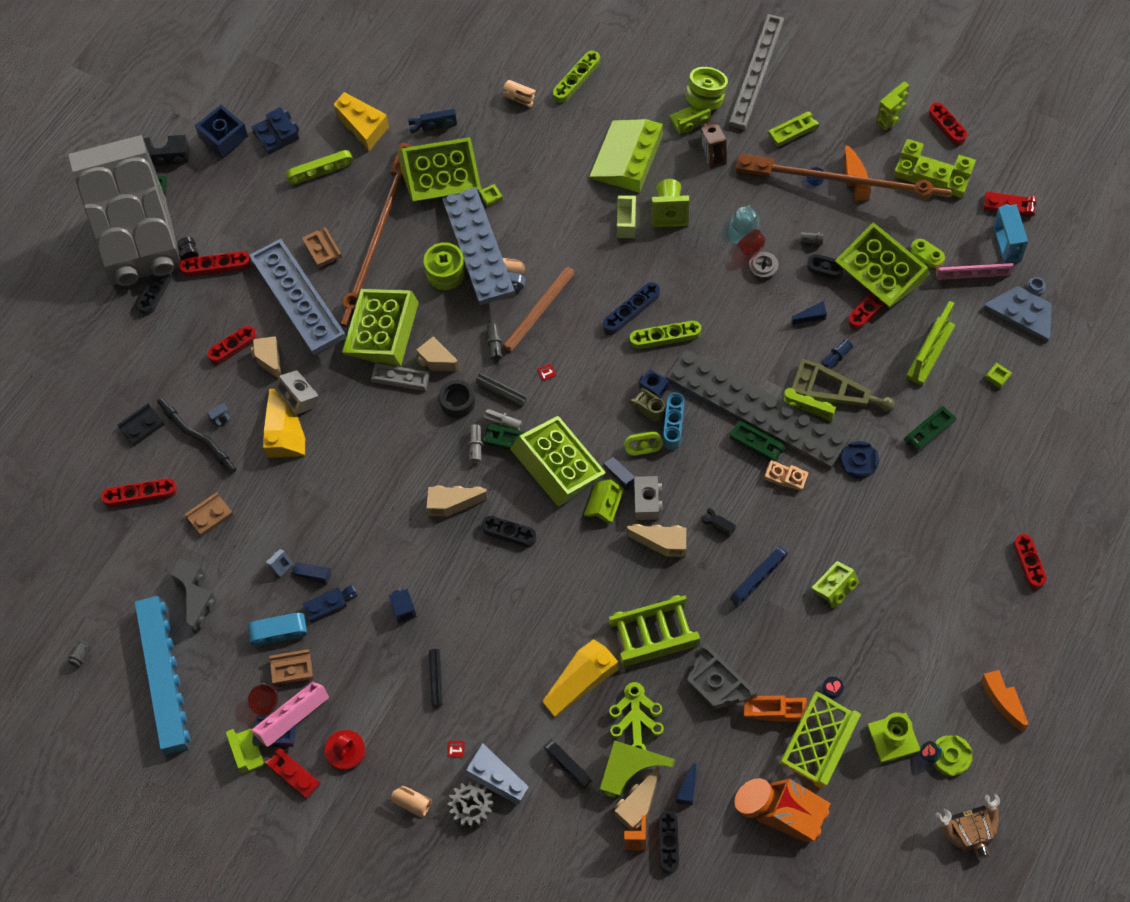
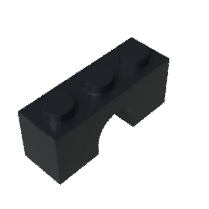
(173, 152)

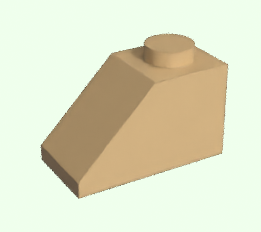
(267, 354)
(436, 357)

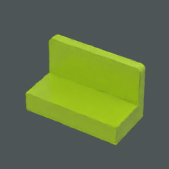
(604, 500)
(245, 754)

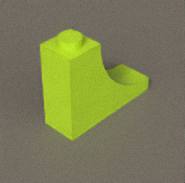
(625, 763)

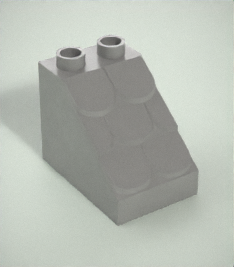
(126, 210)

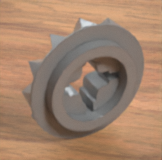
(759, 258)

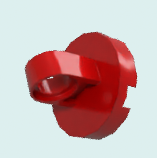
(345, 750)

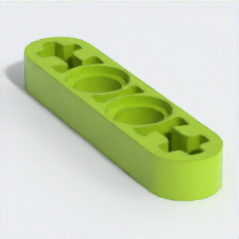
(578, 77)
(302, 172)
(664, 331)

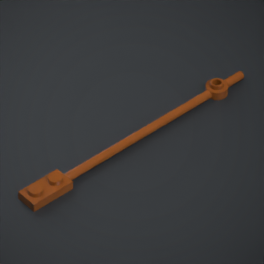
(765, 166)
(353, 297)

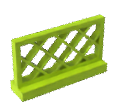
(932, 347)
(833, 751)

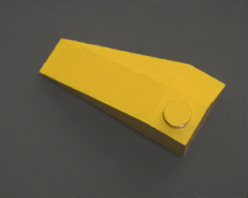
(282, 429)
(584, 672)

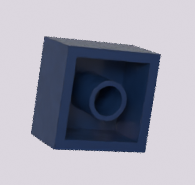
(221, 130)

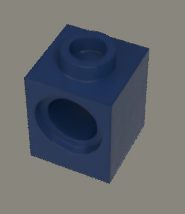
(650, 377)
(402, 605)

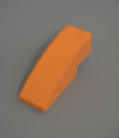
(854, 167)
(1004, 699)
(776, 708)

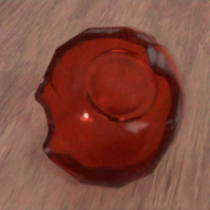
(752, 242)
(263, 699)

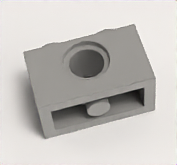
(296, 392)
(645, 508)

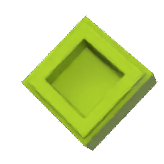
(490, 195)
(998, 375)

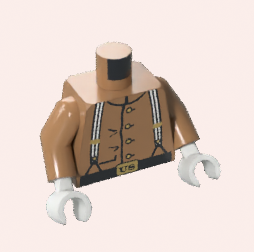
(972, 827)

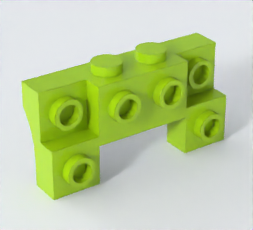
(915, 168)

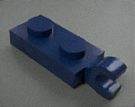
(433, 120)
(328, 603)

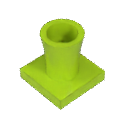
(670, 207)
(893, 737)

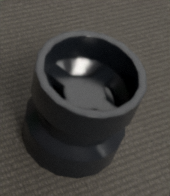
(187, 247)

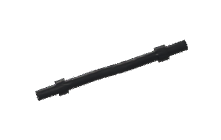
(221, 456)

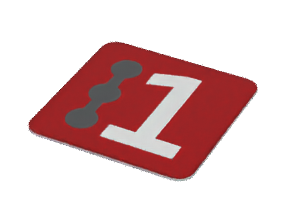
(546, 372)
(456, 748)

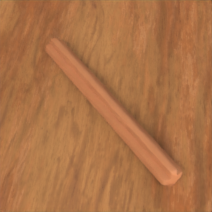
(538, 309)

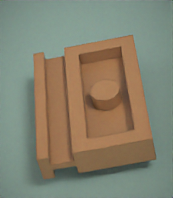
(321, 247)
(209, 514)
(291, 667)

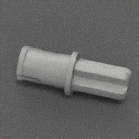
(502, 420)
(475, 444)

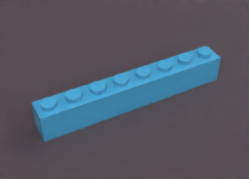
(162, 676)

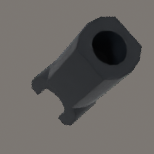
(719, 522)

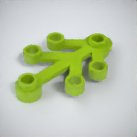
(635, 716)

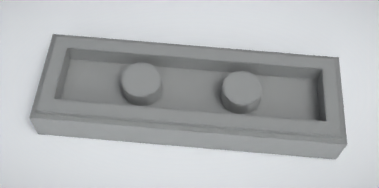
(400, 377)

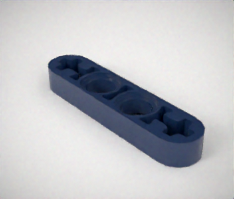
(631, 308)
(758, 576)

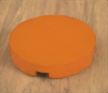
(754, 797)

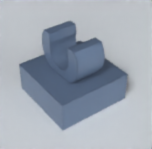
(217, 412)
(279, 562)

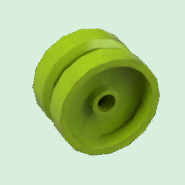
(706, 88)
(444, 266)

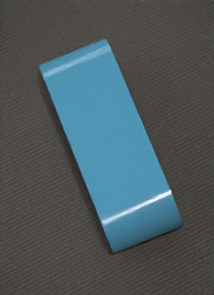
(673, 413)
(277, 629)

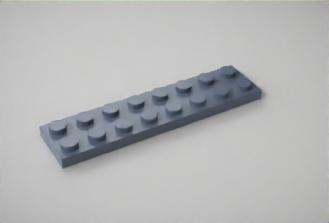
(478, 246)
(297, 297)

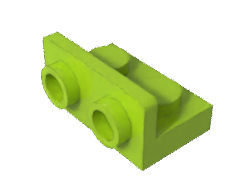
(689, 118)
(836, 584)

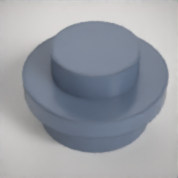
(1036, 286)

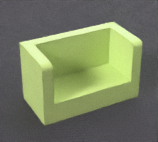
(626, 217)

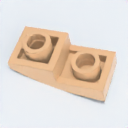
(785, 476)

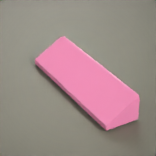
(974, 271)
(290, 713)

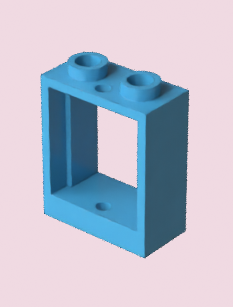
(1010, 233)

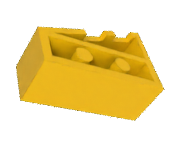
(363, 120)

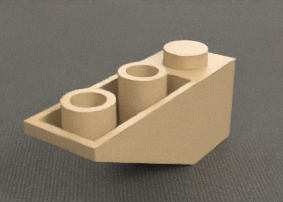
(448, 501)
(664, 540)
(638, 802)

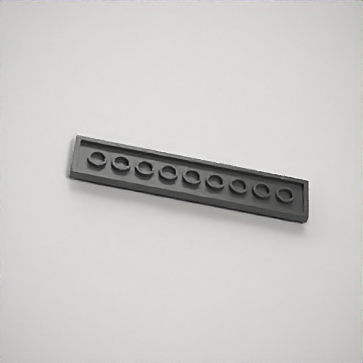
(758, 409)

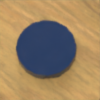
(859, 459)

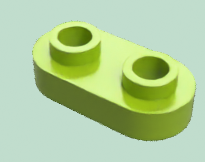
(927, 252)
(643, 445)

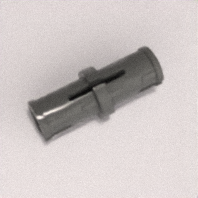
(494, 342)

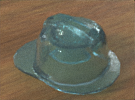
(742, 223)

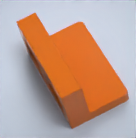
(636, 839)

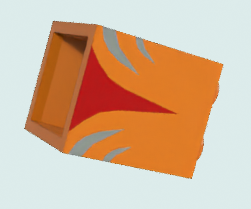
(795, 811)

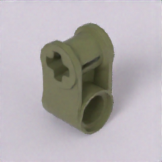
(646, 402)

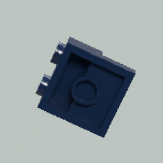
(276, 130)

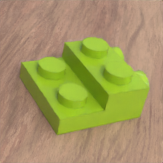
(891, 106)

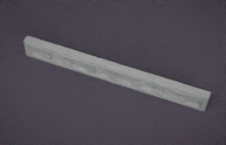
(756, 72)

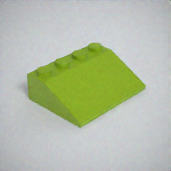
(627, 153)
(439, 169)
(883, 265)
(381, 326)
(557, 460)

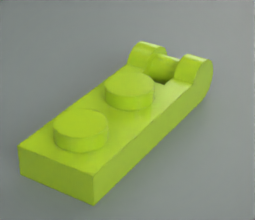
(793, 129)
(809, 405)

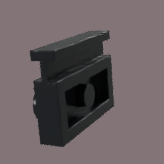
(141, 424)

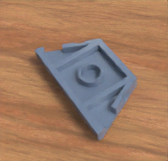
(1024, 311)

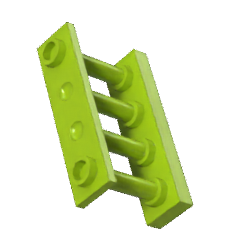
(650, 649)

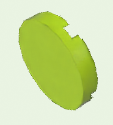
(955, 756)

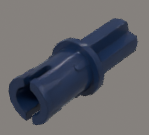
(837, 353)

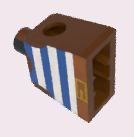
(713, 136)

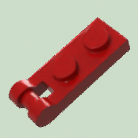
(994, 200)
(293, 773)

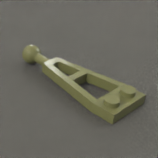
(806, 377)

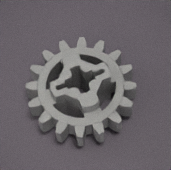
(477, 808)

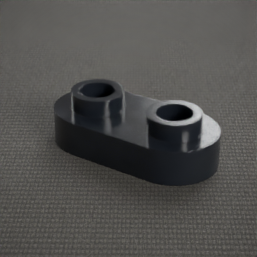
(825, 265)

